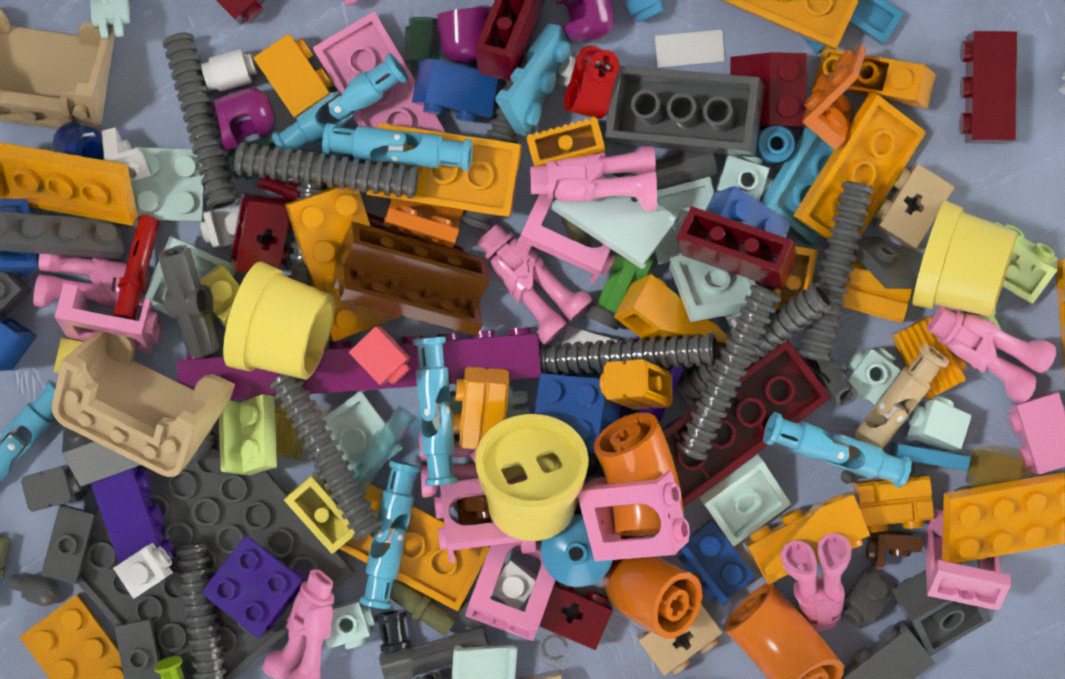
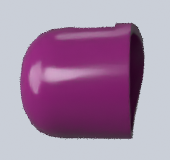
(588, 26)
(460, 32)
(239, 105)

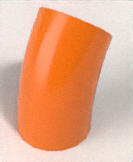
(632, 452)
(654, 594)
(780, 638)

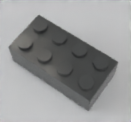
(686, 111)

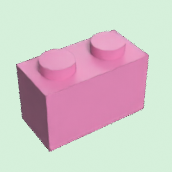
(1041, 431)

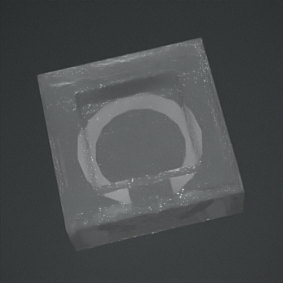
(553, 650)

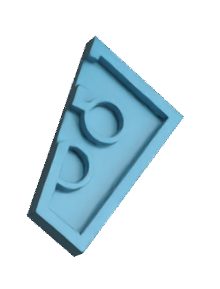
(531, 85)
(795, 181)

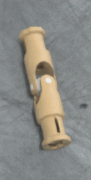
(907, 389)

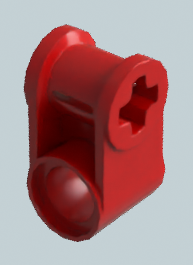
(589, 85)

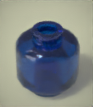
(79, 140)

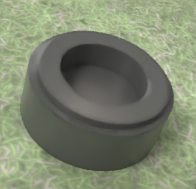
(602, 316)

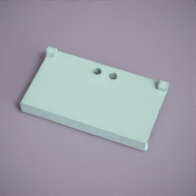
(620, 224)
(484, 662)

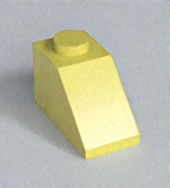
(319, 512)

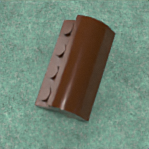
(411, 278)

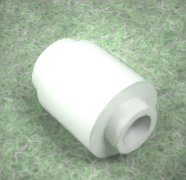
(229, 70)

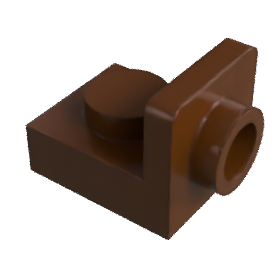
(473, 510)
(898, 543)

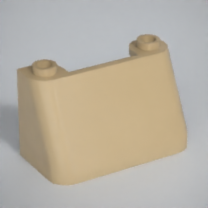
(53, 75)
(134, 407)

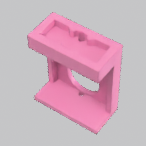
(594, 260)
(80, 324)
(661, 494)
(459, 536)
(961, 583)
(500, 615)

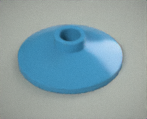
(564, 568)

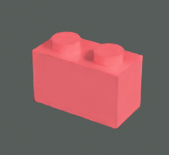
(381, 356)

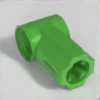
(621, 276)

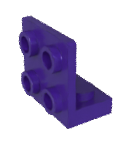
(254, 587)

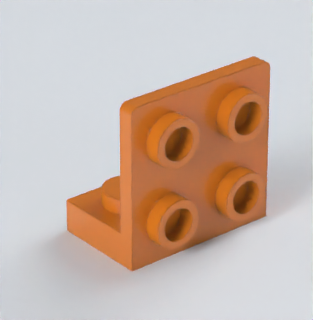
(827, 108)
(424, 222)

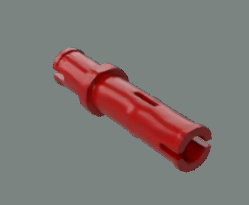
(133, 282)

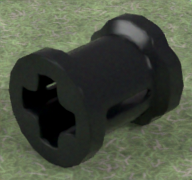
(393, 630)

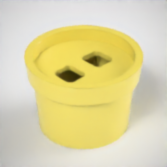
(964, 262)
(277, 324)
(555, 471)

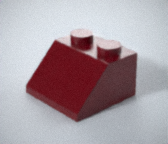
(784, 84)

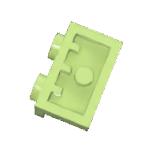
(1029, 267)
(248, 436)

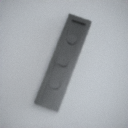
(60, 235)

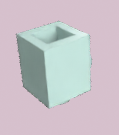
(746, 175)
(871, 373)
(939, 424)
(350, 624)

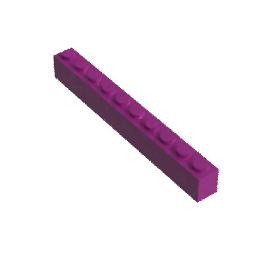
(342, 373)

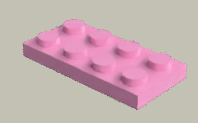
(363, 48)

